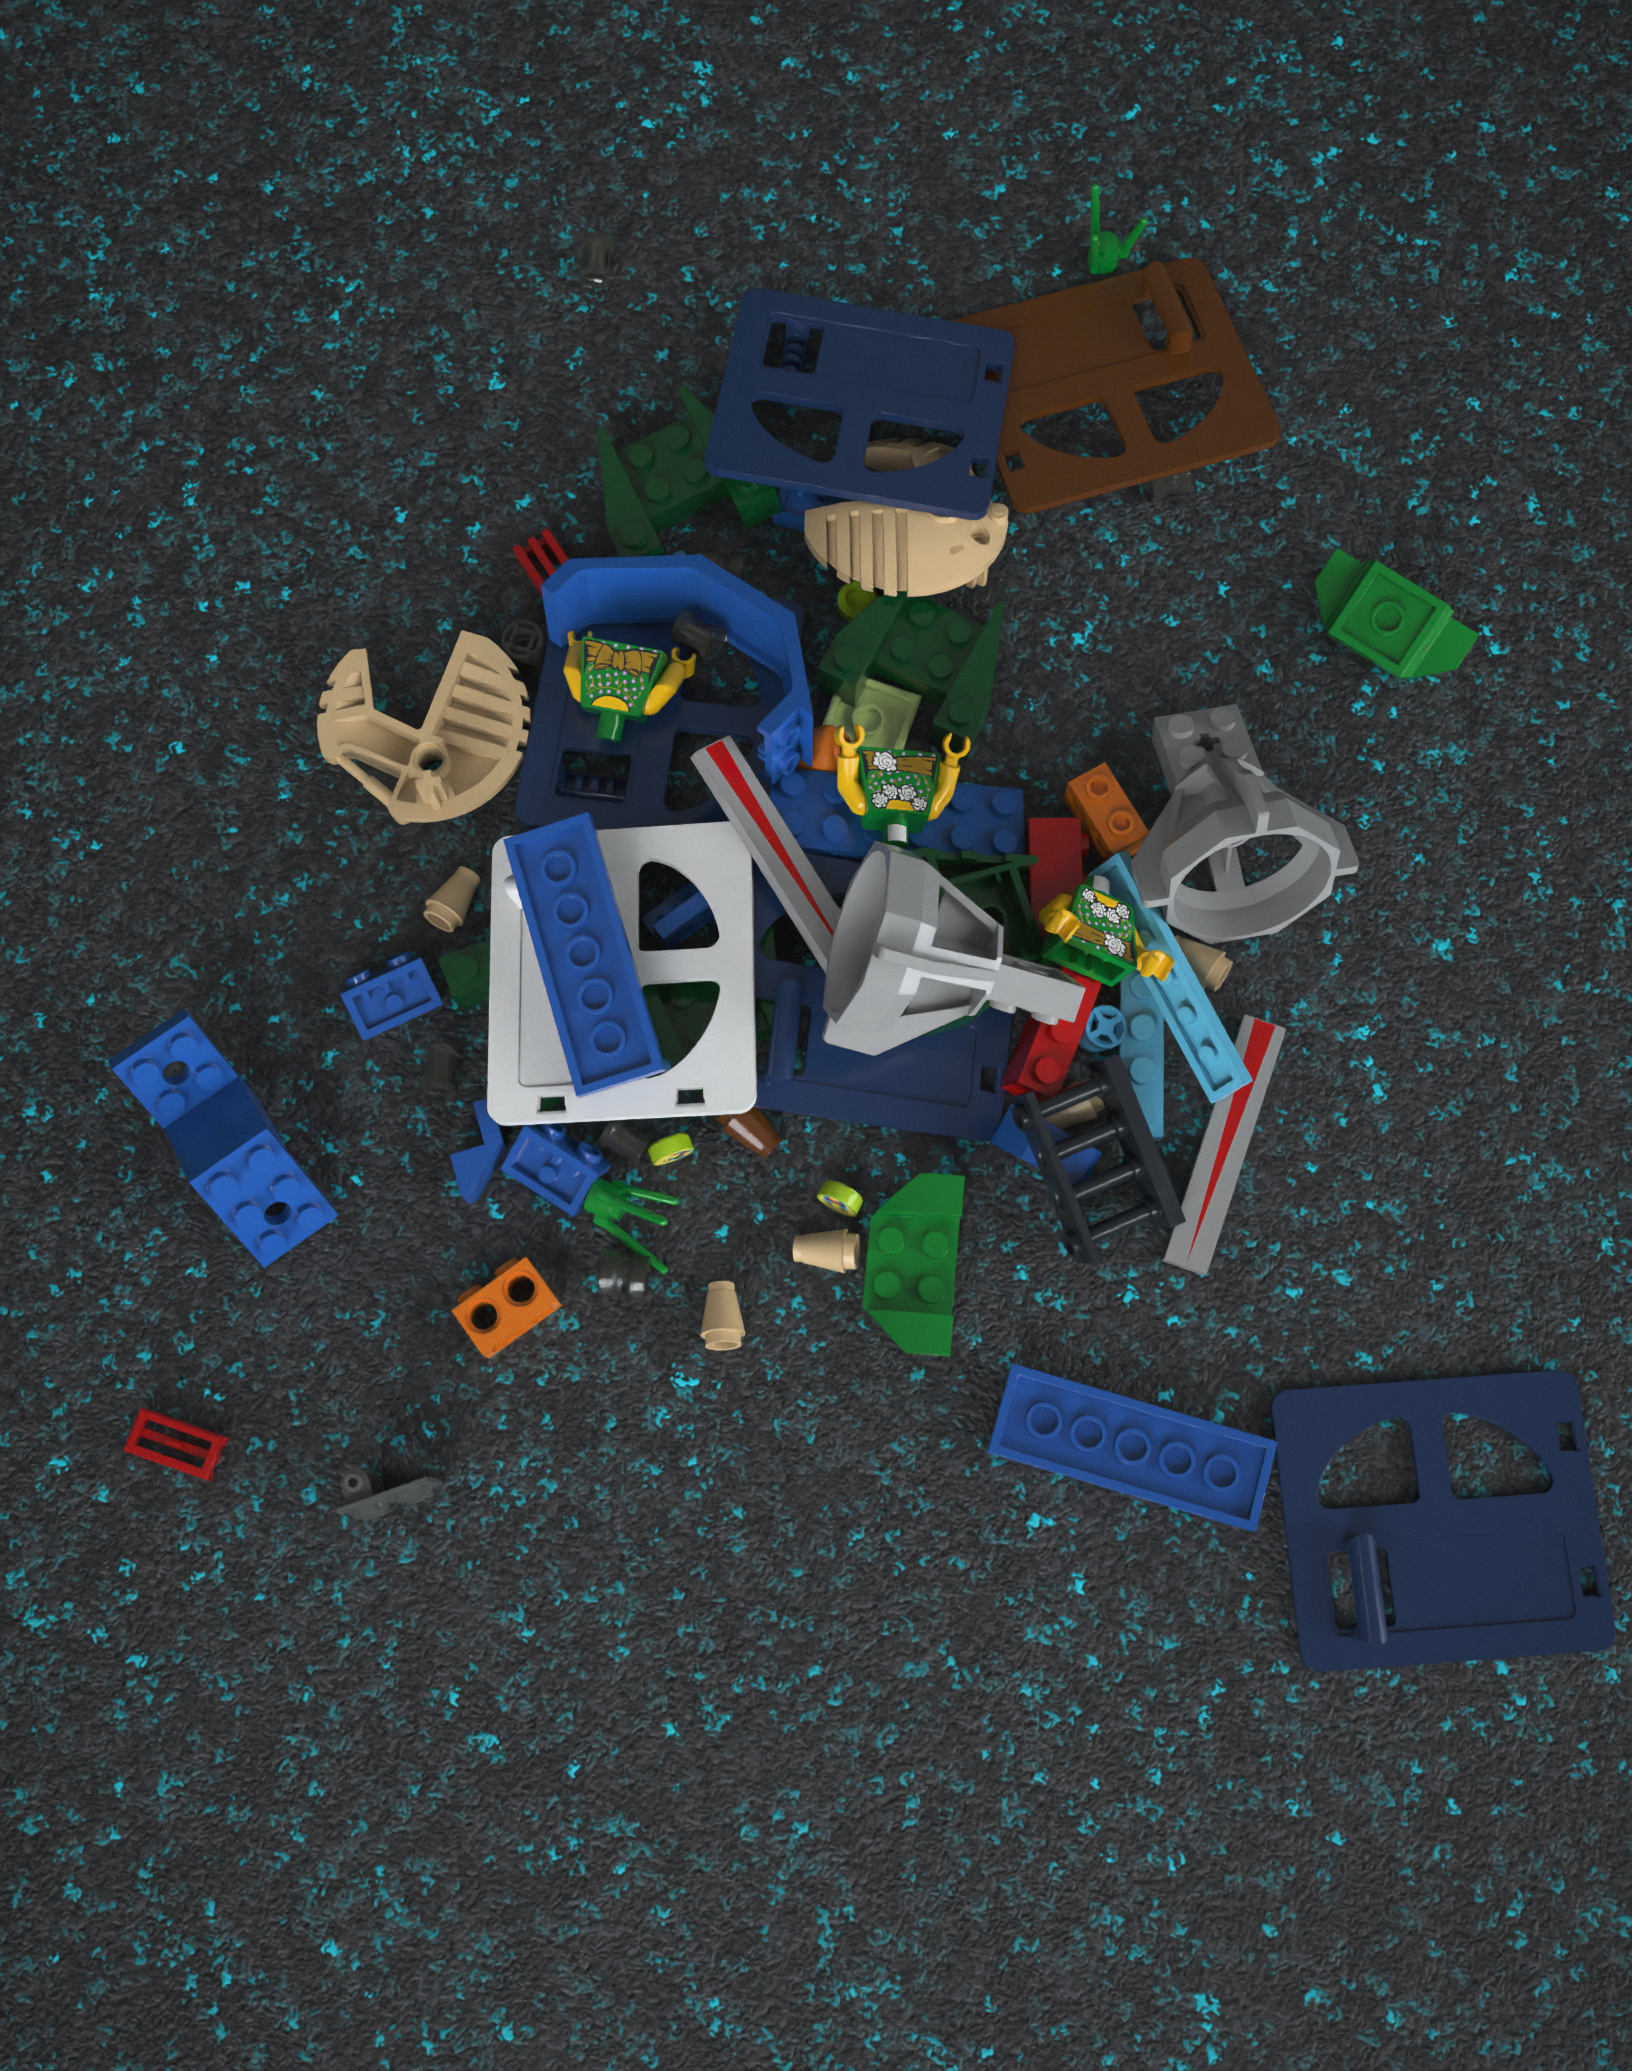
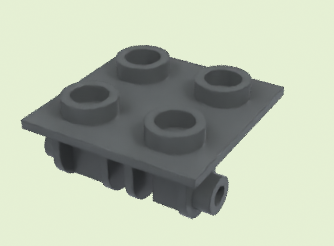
(368, 1498)

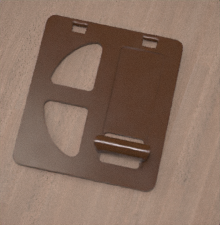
(1092, 349)

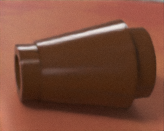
(751, 1130)

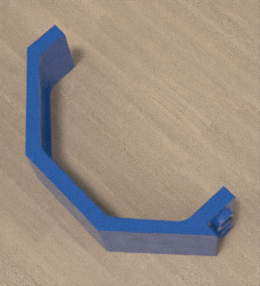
(658, 592)

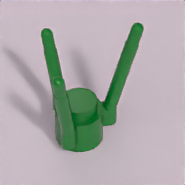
(1105, 246)
(611, 1201)

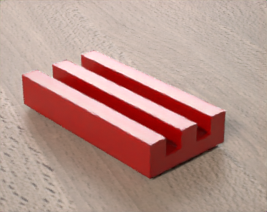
(537, 548)
(211, 1456)

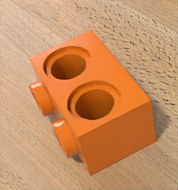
(1105, 813)
(512, 1316)

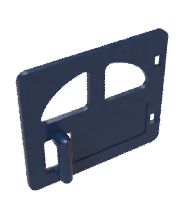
(867, 370)
(562, 725)
(913, 1087)
(1460, 1571)

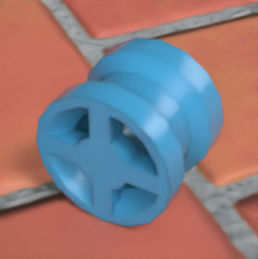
(1109, 1025)

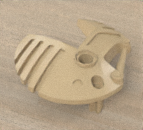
(901, 546)
(469, 728)

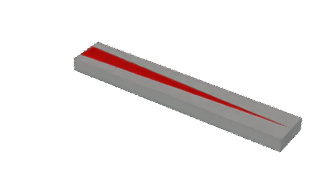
(769, 843)
(1223, 1150)

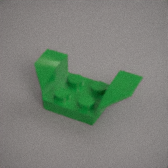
(1389, 619)
(915, 1263)

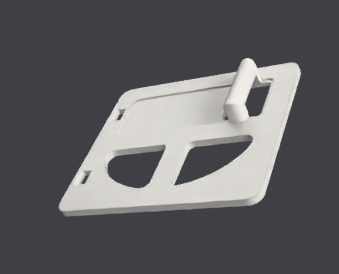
(523, 1038)

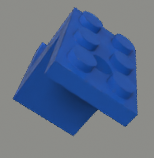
(223, 1138)

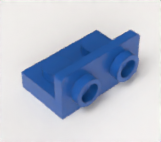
(678, 917)
(390, 994)
(555, 1165)

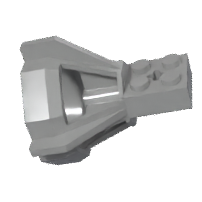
(1213, 808)
(916, 965)

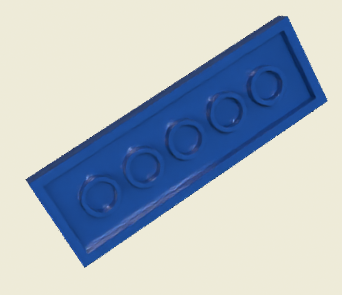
(823, 825)
(584, 955)
(1132, 1447)

